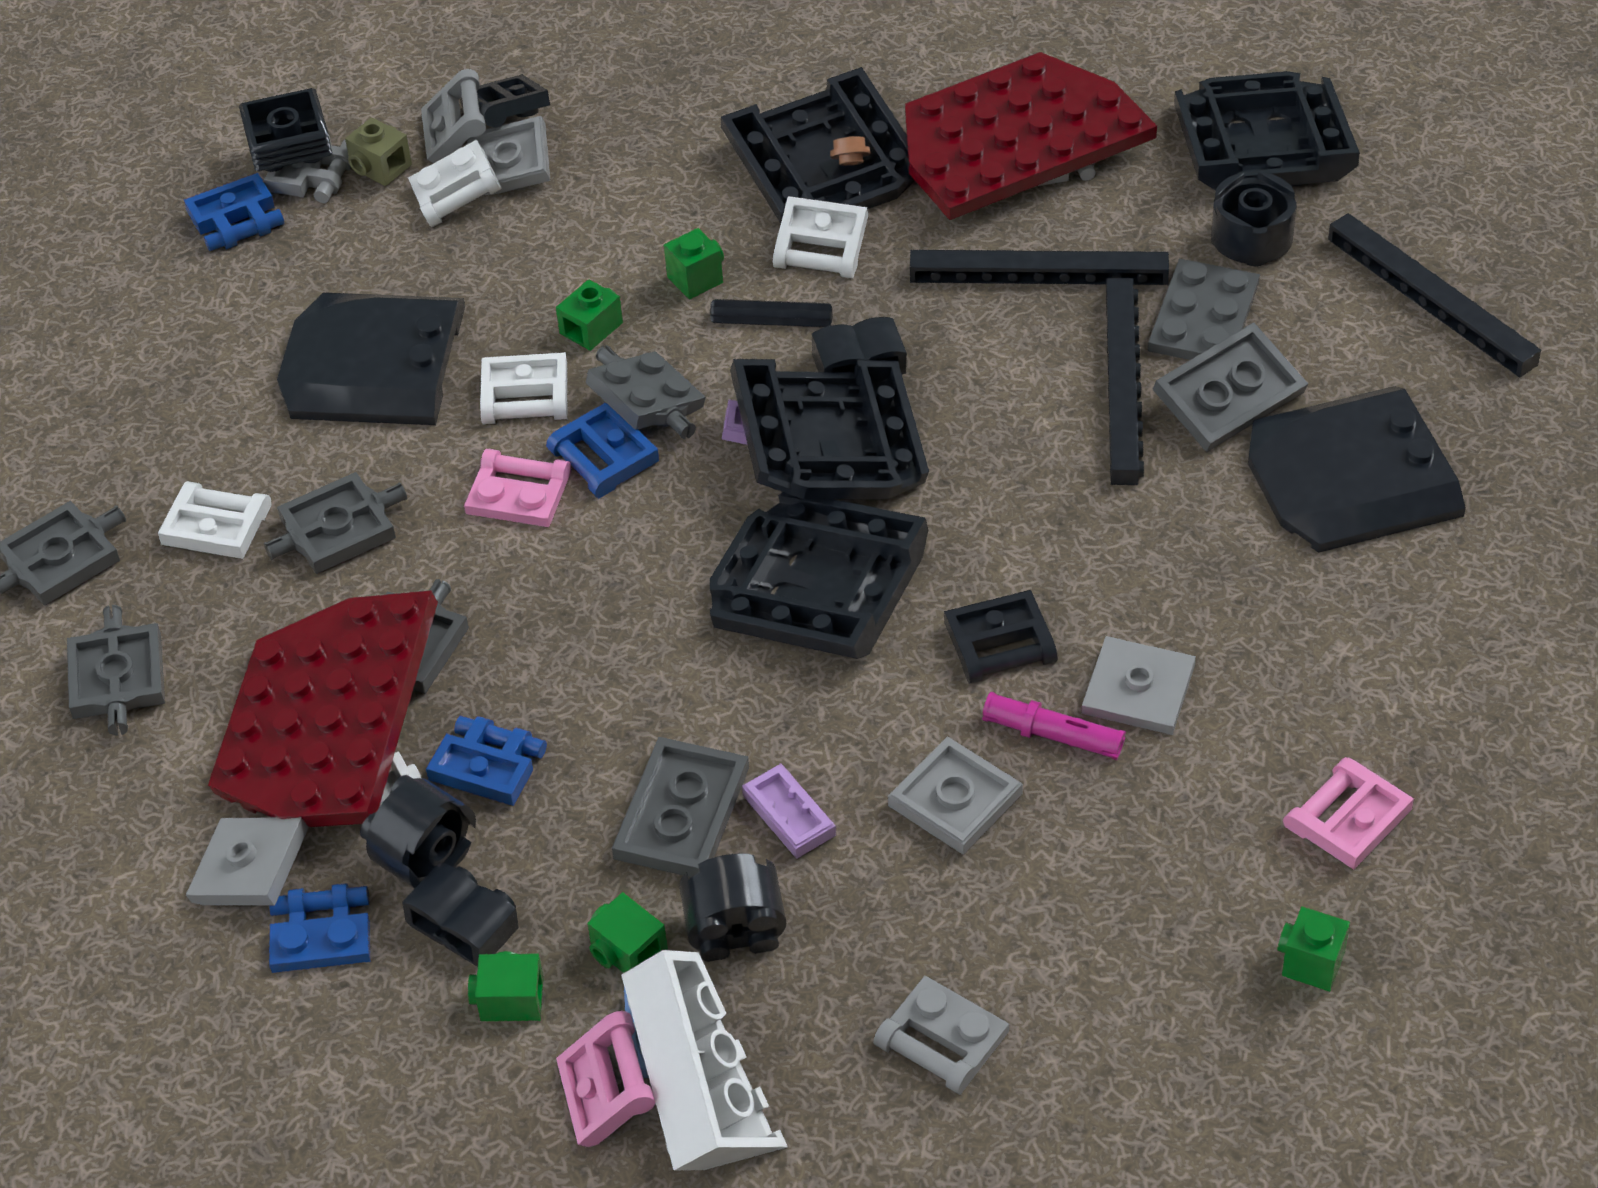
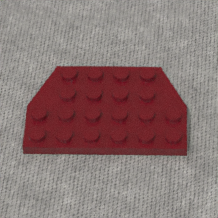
(1017, 131)
(325, 710)

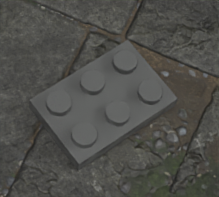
(1202, 308)
(1230, 386)
(680, 807)

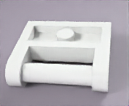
(453, 182)
(822, 225)
(523, 378)
(213, 529)

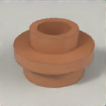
(850, 150)

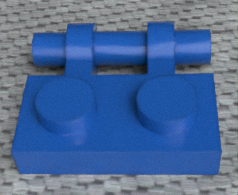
(230, 204)
(483, 769)
(321, 940)

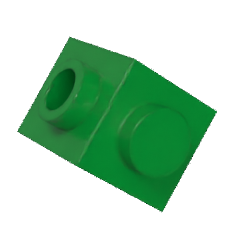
(694, 263)
(589, 314)
(625, 934)
(1313, 948)
(507, 987)

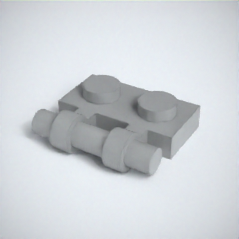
(298, 177)

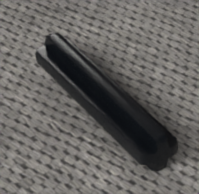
(771, 313)

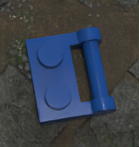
(612, 439)

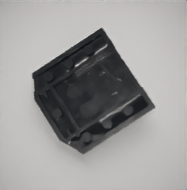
(792, 146)
(1302, 148)
(370, 358)
(830, 430)
(1353, 470)
(840, 585)

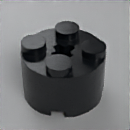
(1253, 218)
(417, 830)
(732, 906)

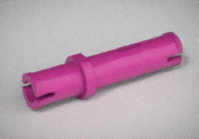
(1053, 725)

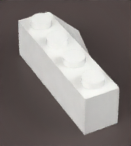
(695, 1065)

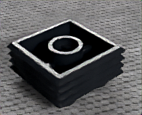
(285, 130)

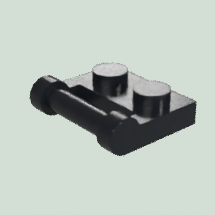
(510, 97)
(998, 624)

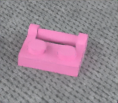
(517, 499)
(1359, 822)
(591, 1082)

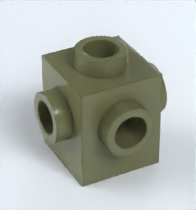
(378, 151)

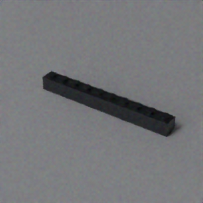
(1037, 267)
(1435, 295)
(1122, 383)

